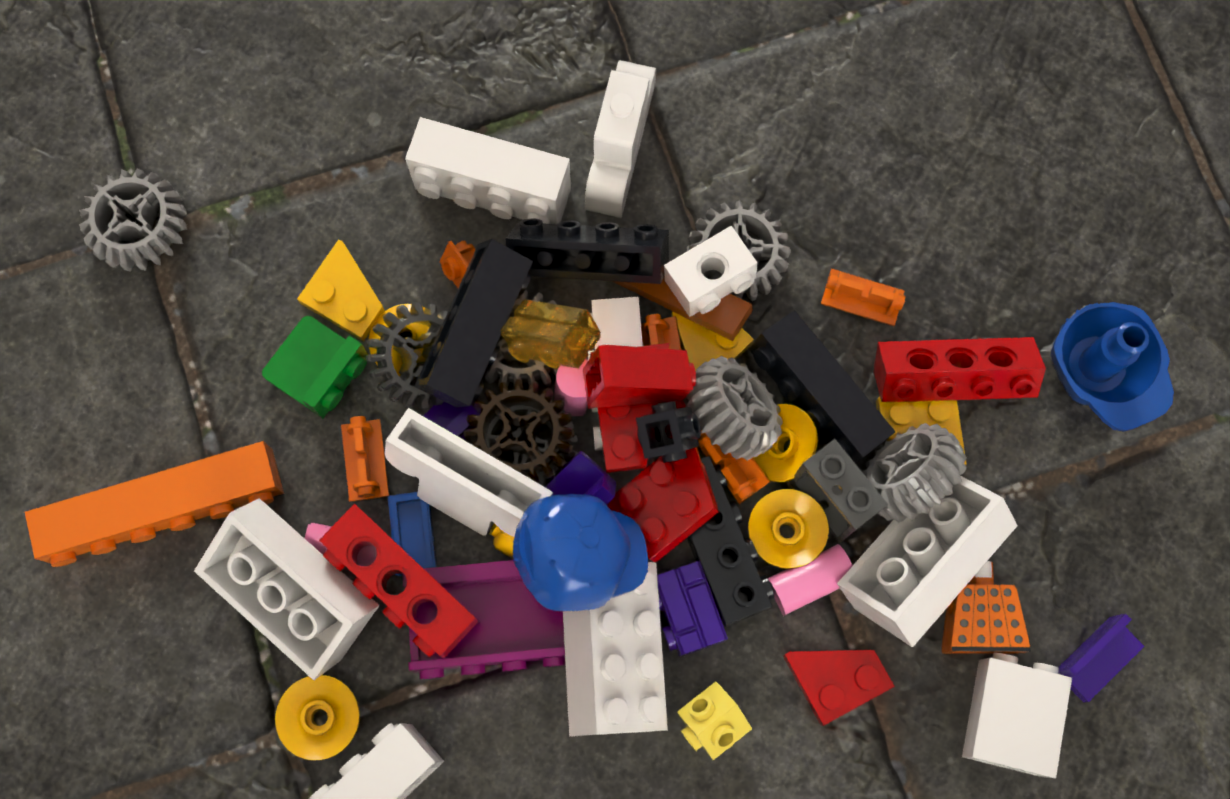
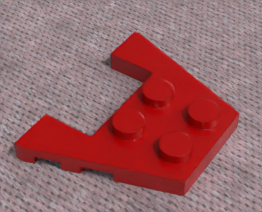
(668, 501)

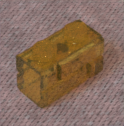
(550, 334)

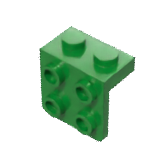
(315, 365)

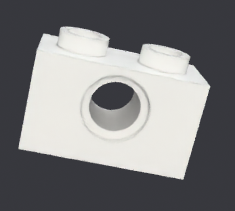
(722, 253)

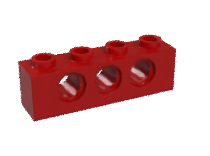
(958, 369)
(356, 531)

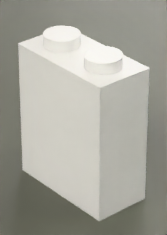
(1017, 715)

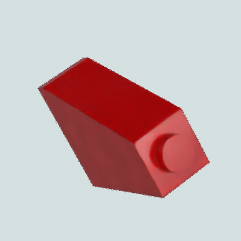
(637, 376)

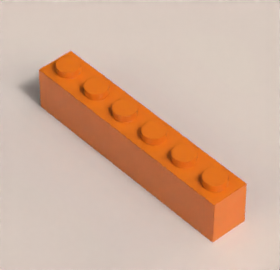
(152, 504)

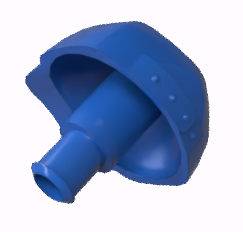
(1114, 364)
(578, 552)

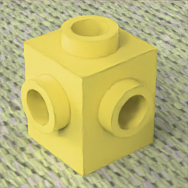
(713, 721)

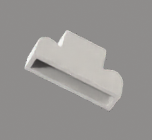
(619, 137)
(460, 476)

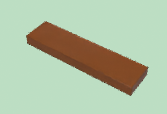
(724, 319)

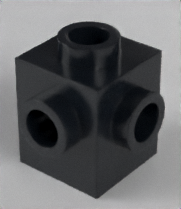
(668, 432)

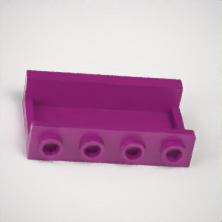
(509, 628)

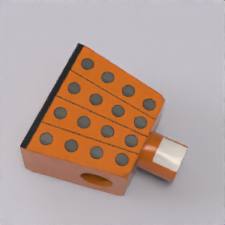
(985, 618)

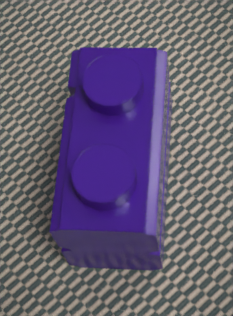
(689, 610)

